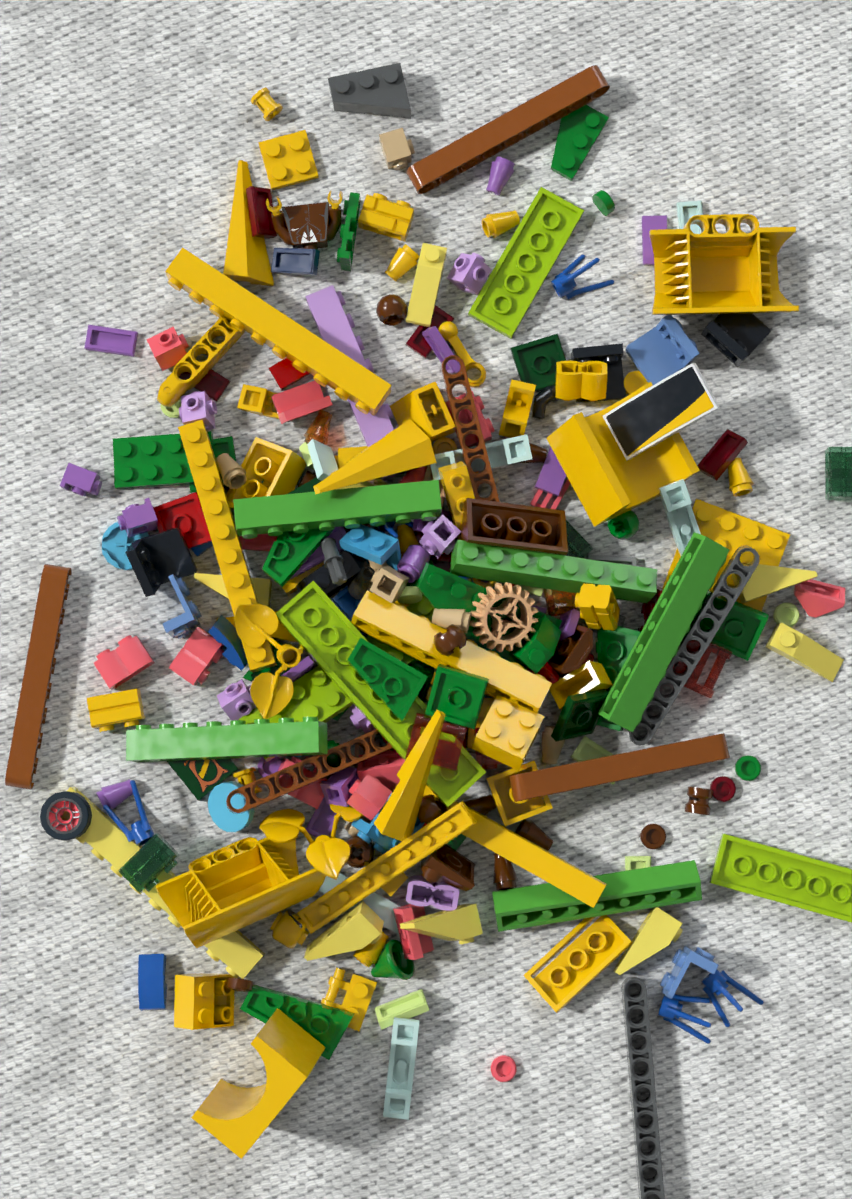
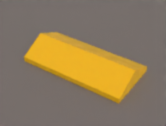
(578, 962)

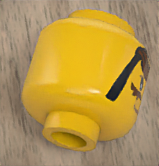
(289, 929)

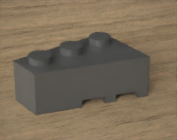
(371, 92)

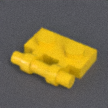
(356, 998)

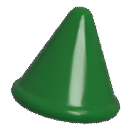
(393, 963)

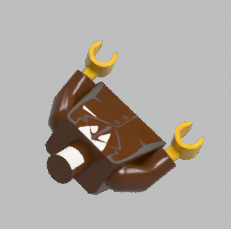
(307, 224)

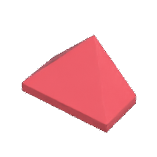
(819, 597)

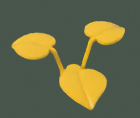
(269, 692)
(326, 852)

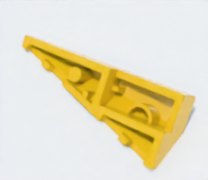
(245, 255)
(395, 453)
(402, 807)

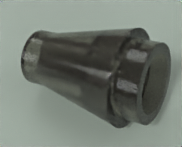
(361, 583)

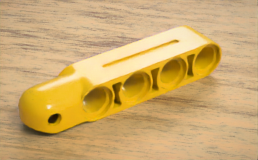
(176, 387)

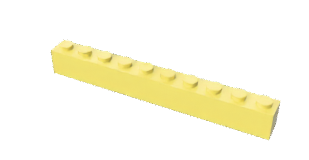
(112, 844)

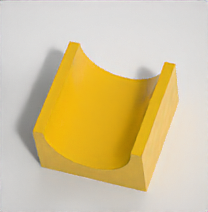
(603, 476)
(242, 1114)

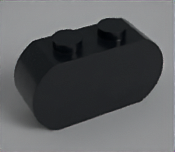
(352, 566)

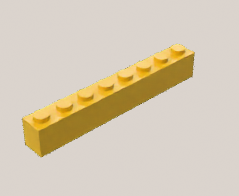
(415, 637)

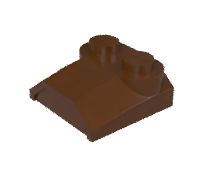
(572, 651)
(449, 867)

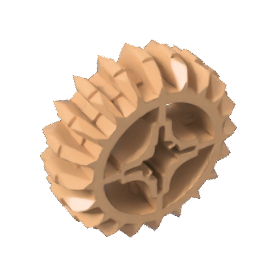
(500, 626)

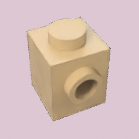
(396, 149)
(388, 583)

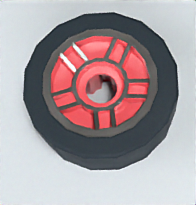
(54, 809)

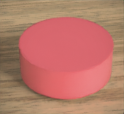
(503, 1068)

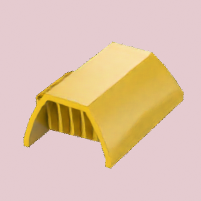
(718, 270)
(237, 888)

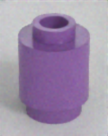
(413, 562)

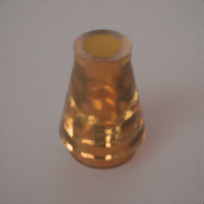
(319, 428)

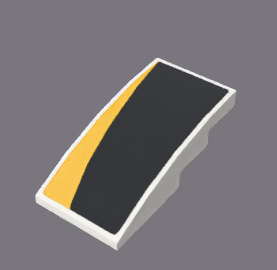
(661, 411)

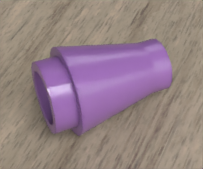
(499, 175)
(115, 794)

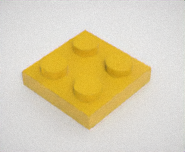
(288, 160)

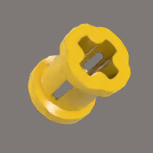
(266, 104)
(247, 776)

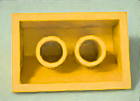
(274, 464)

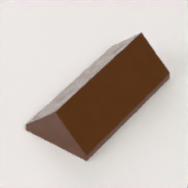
(514, 526)

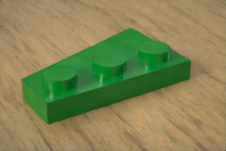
(575, 139)
(348, 231)
(387, 676)

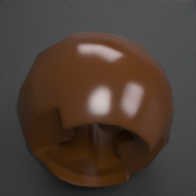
(391, 310)
(451, 639)
(430, 809)
(368, 854)

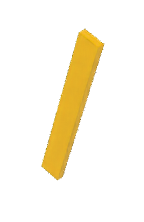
(532, 857)
(387, 867)

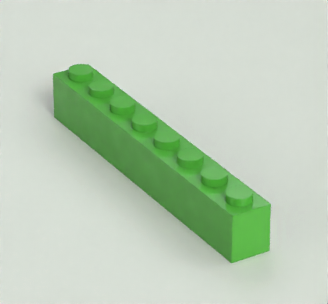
(337, 508)
(551, 570)
(664, 631)
(227, 741)
(623, 893)

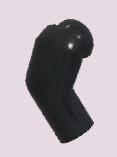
(541, 400)

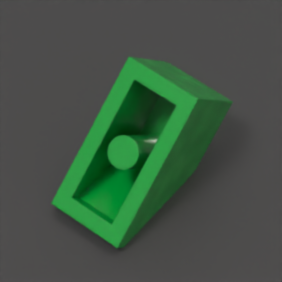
(540, 648)

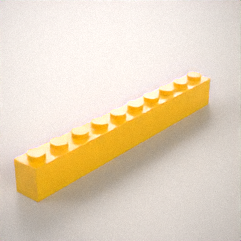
(278, 331)
(222, 531)

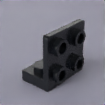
(736, 335)
(611, 355)
(159, 557)

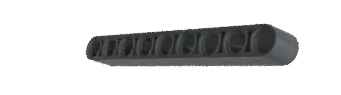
(707, 610)
(636, 1081)

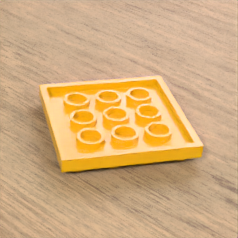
(733, 532)

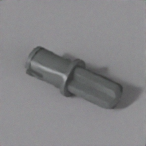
(333, 561)

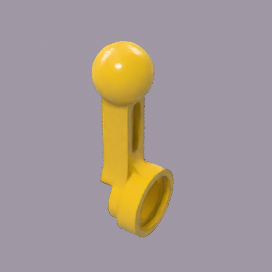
(449, 332)

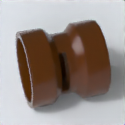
(695, 806)

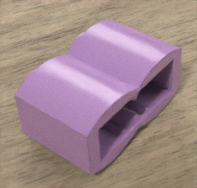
(424, 893)

